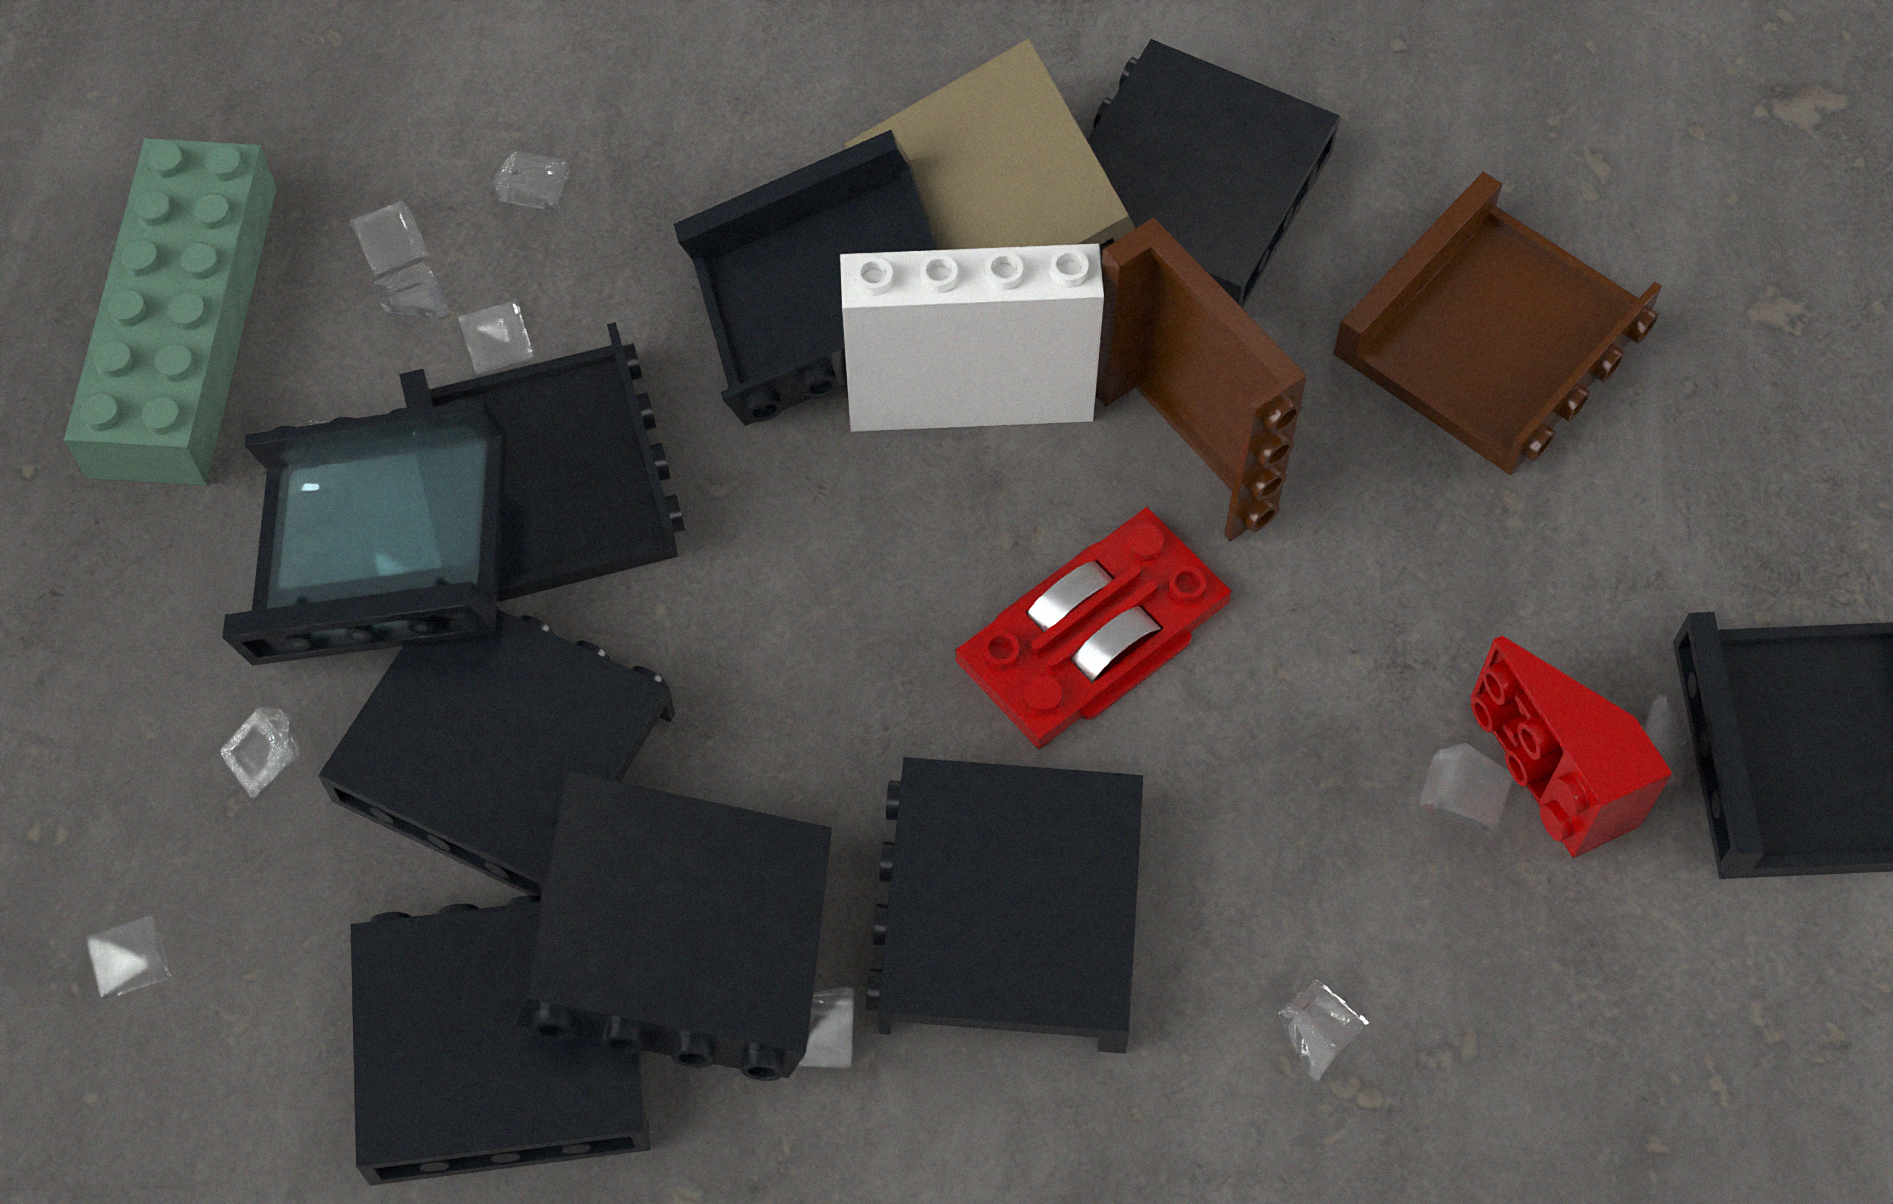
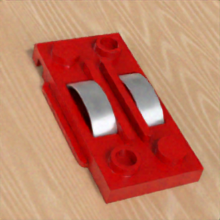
(1093, 628)

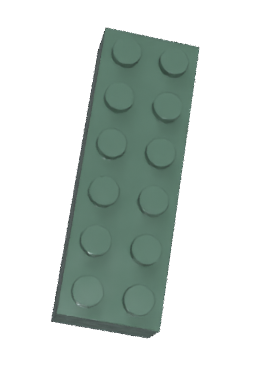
(172, 313)

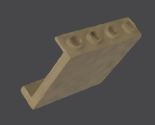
(1006, 161)

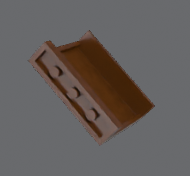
(1492, 329)
(1200, 368)

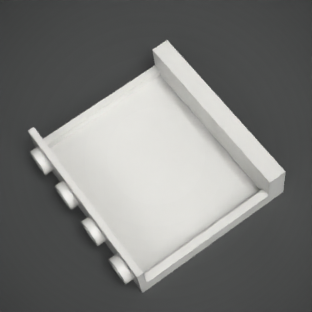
(972, 336)

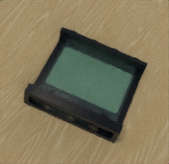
(376, 533)

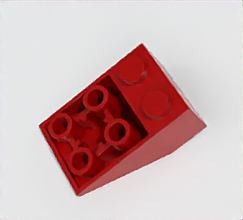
(1570, 748)

